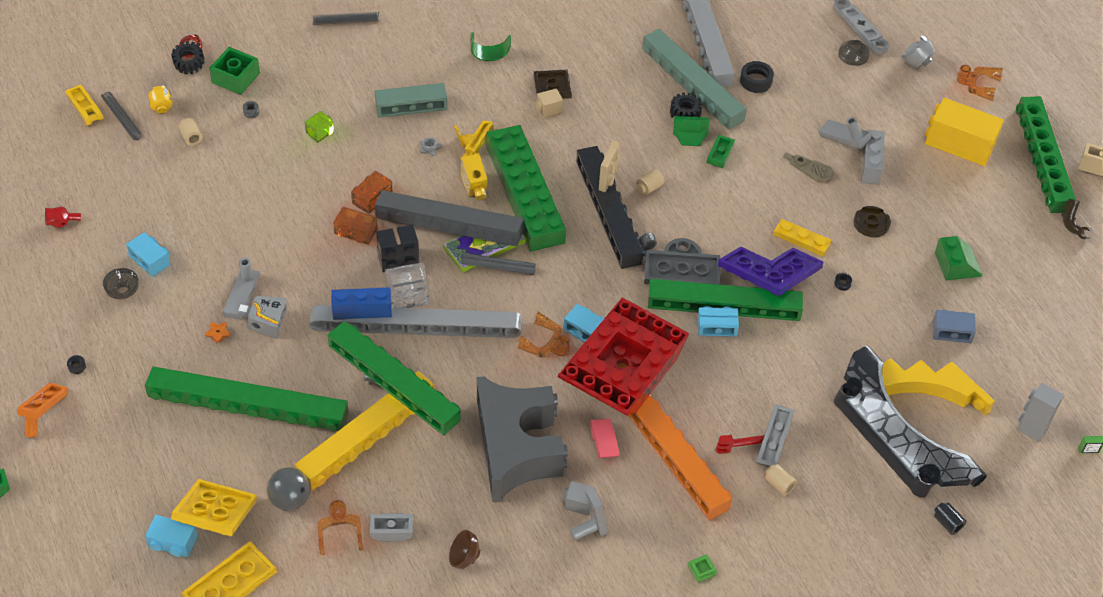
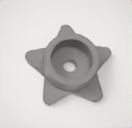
(429, 142)

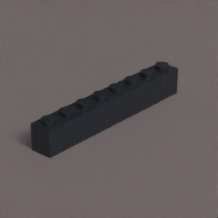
(610, 210)

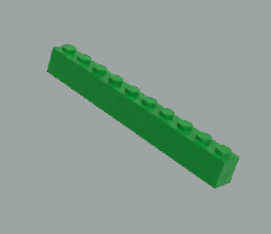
(247, 399)

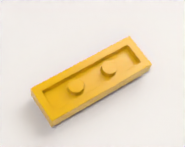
(802, 237)

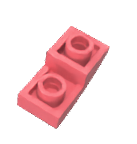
(605, 438)

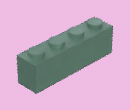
(411, 100)

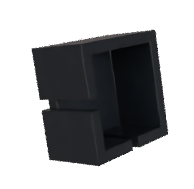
(394, 255)

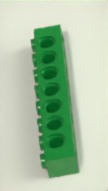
(1045, 153)

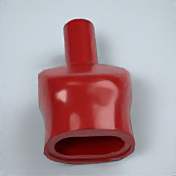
(59, 217)

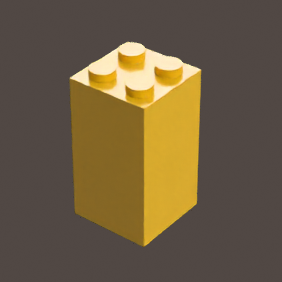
(963, 131)

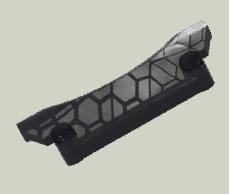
(908, 452)

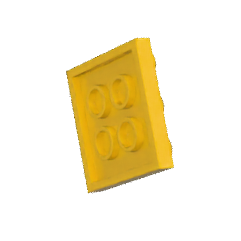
(214, 507)

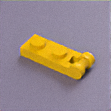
(84, 104)

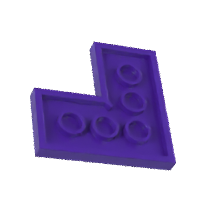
(772, 275)

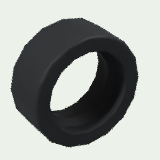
(758, 67)

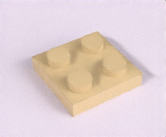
(609, 166)

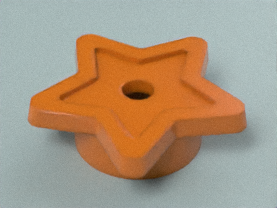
(217, 337)

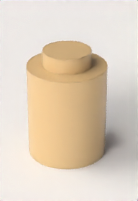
(190, 131)
(650, 182)
(780, 479)

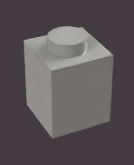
(576, 498)

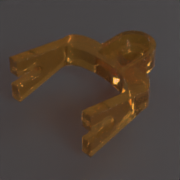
(969, 78)
(557, 344)
(338, 519)

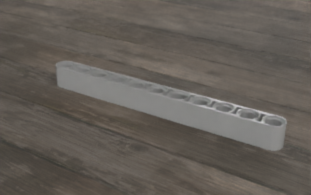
(427, 322)

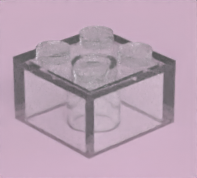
(408, 285)

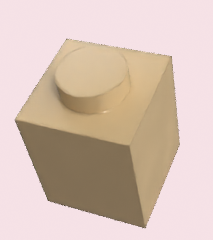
(549, 103)

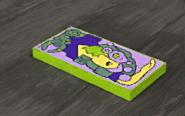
(464, 244)

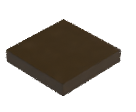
(552, 80)

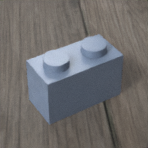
(954, 326)

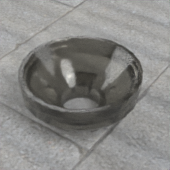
(854, 56)
(120, 278)

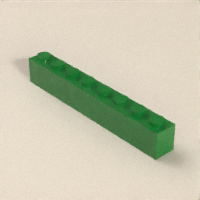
(748, 300)
(394, 378)

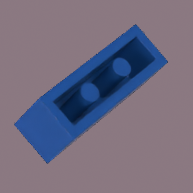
(361, 303)

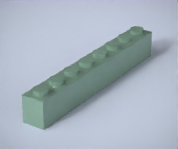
(694, 79)

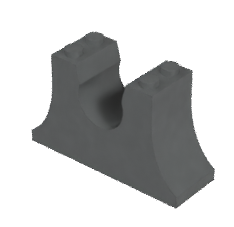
(509, 451)

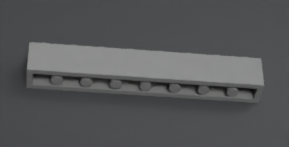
(709, 41)

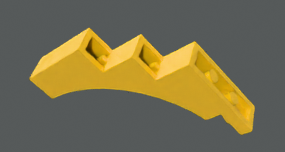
(946, 383)

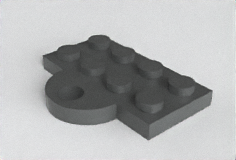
(682, 265)

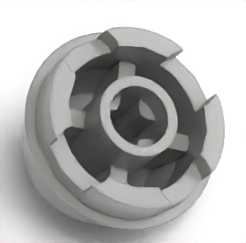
(919, 53)

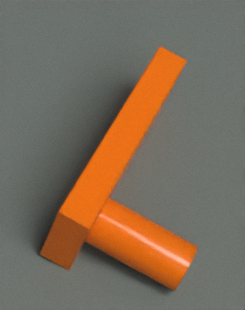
(40, 404)

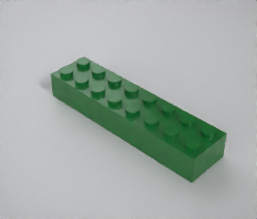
(526, 187)

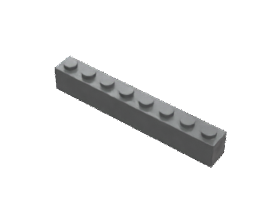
(449, 218)

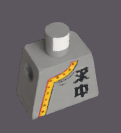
(265, 315)

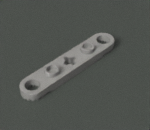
(868, 32)

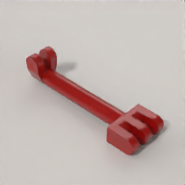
(726, 442)

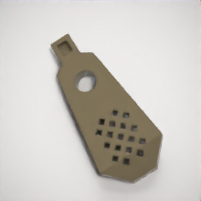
(813, 169)

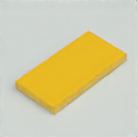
(235, 575)

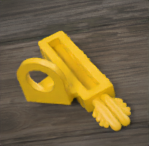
(474, 141)

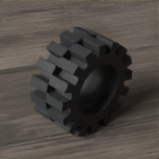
(185, 49)
(685, 101)

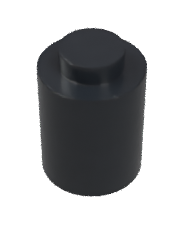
(949, 518)

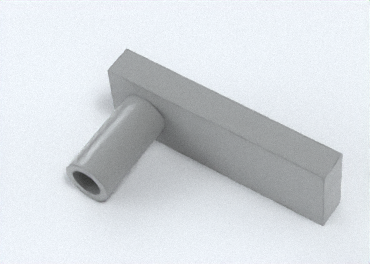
(846, 134)
(242, 289)
(775, 435)
(597, 520)

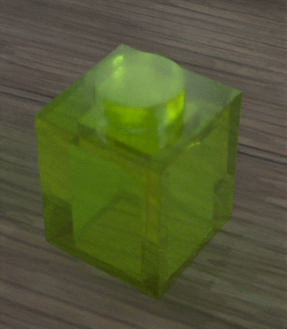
(319, 126)

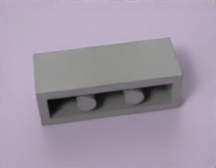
(873, 158)
(1039, 411)

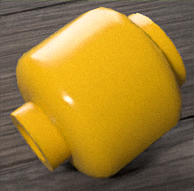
(160, 99)

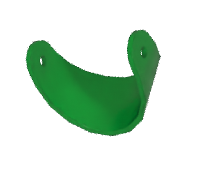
(490, 53)

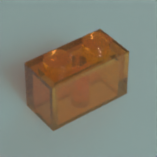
(366, 194)
(355, 225)

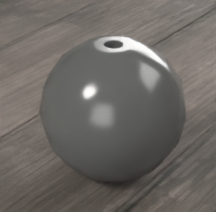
(288, 489)

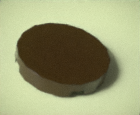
(872, 221)

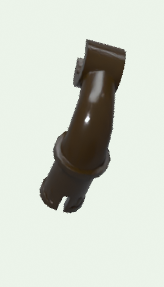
(1069, 219)

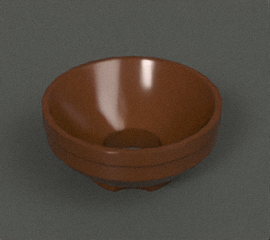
(464, 550)

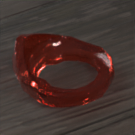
(196, 38)

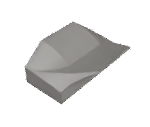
(391, 526)

